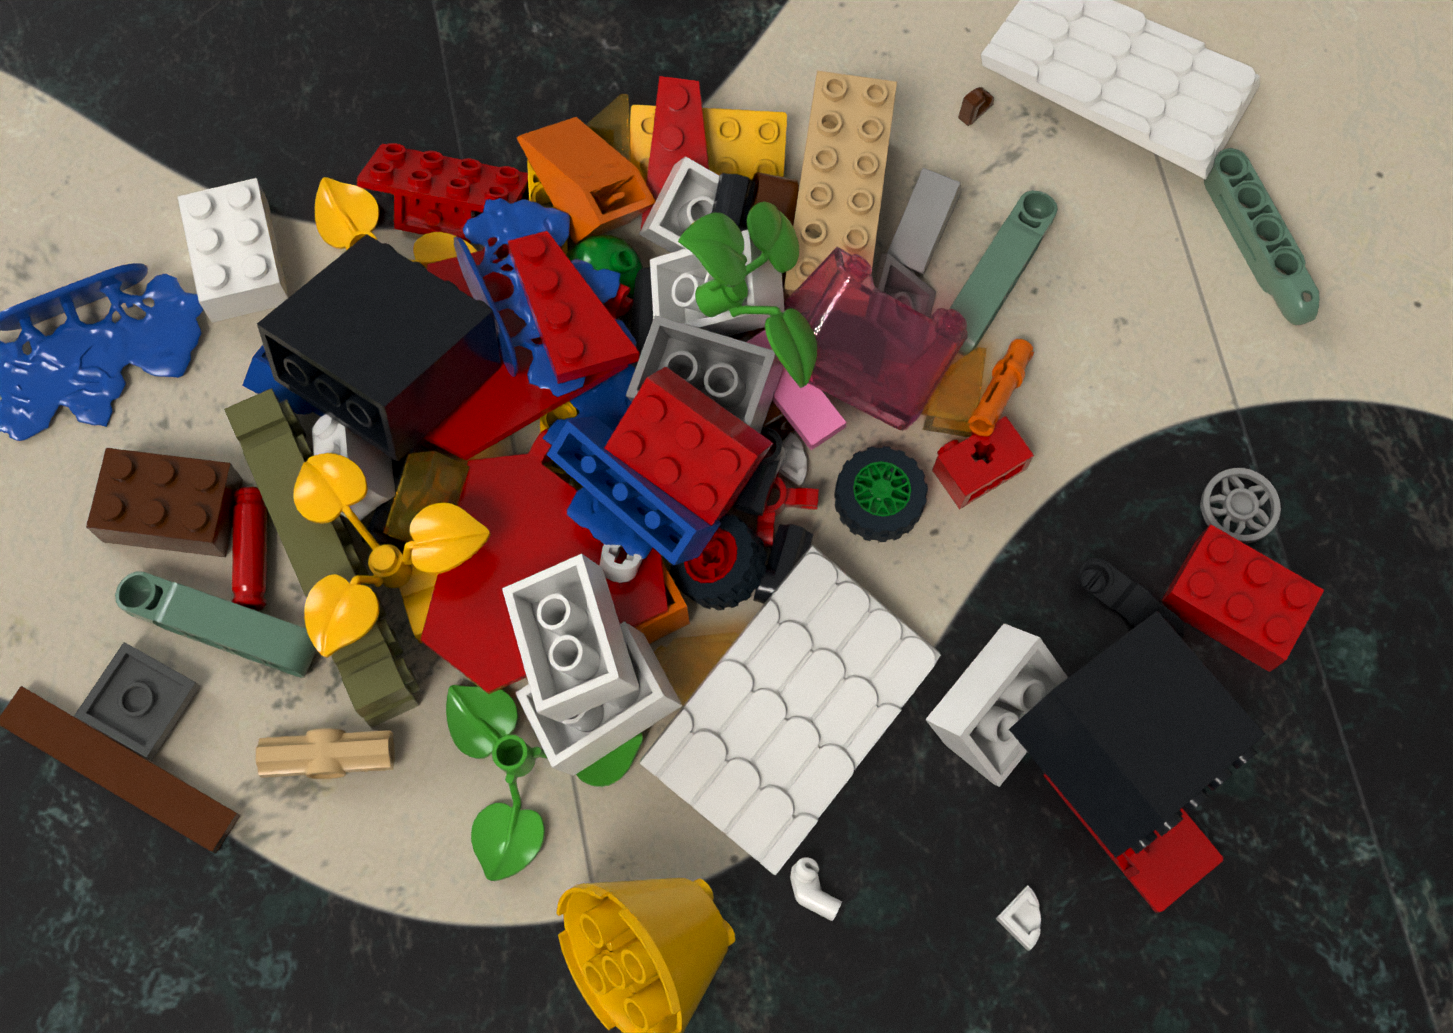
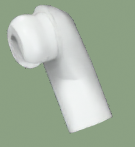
(808, 890)

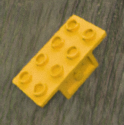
(735, 140)

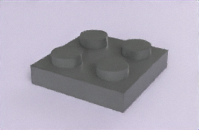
(137, 701)

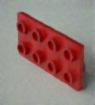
(436, 189)
(1167, 864)

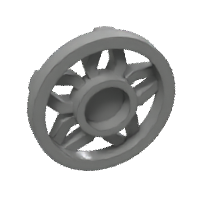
(1241, 504)

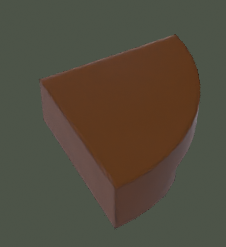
(975, 105)

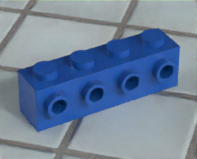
(631, 497)

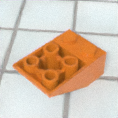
(586, 178)

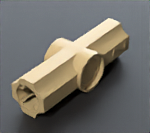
(325, 754)

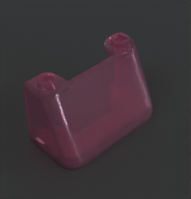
(872, 345)

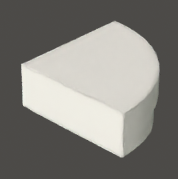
(795, 466)
(1022, 918)

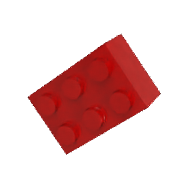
(687, 445)
(1241, 598)

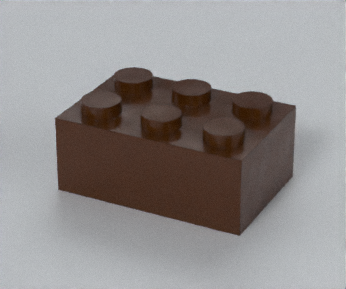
(164, 502)

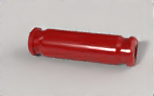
(249, 549)

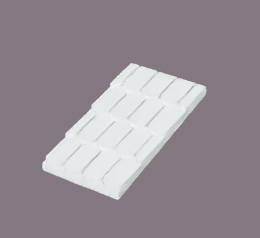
(1126, 75)
(791, 709)

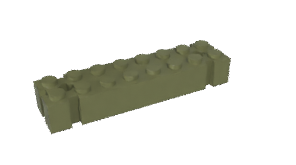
(275, 452)

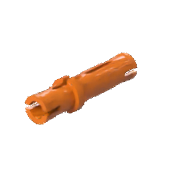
(1007, 376)

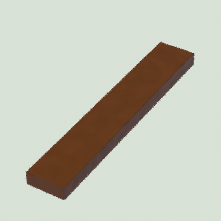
(118, 769)

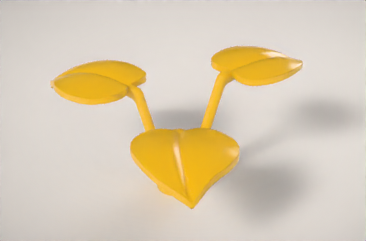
(350, 212)
(345, 611)

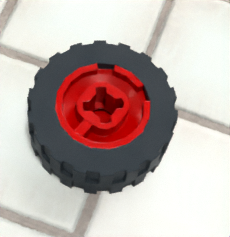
(732, 574)

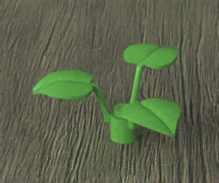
(720, 247)
(501, 834)

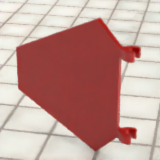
(503, 401)
(529, 533)

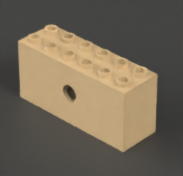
(842, 170)

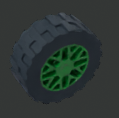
(880, 494)

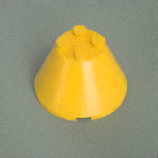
(643, 949)

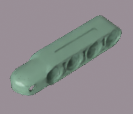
(1264, 220)
(1003, 264)
(217, 622)

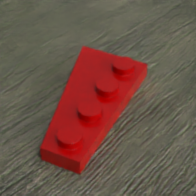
(676, 132)
(569, 316)

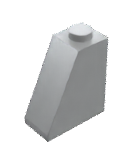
(924, 220)

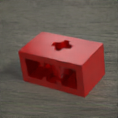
(969, 480)

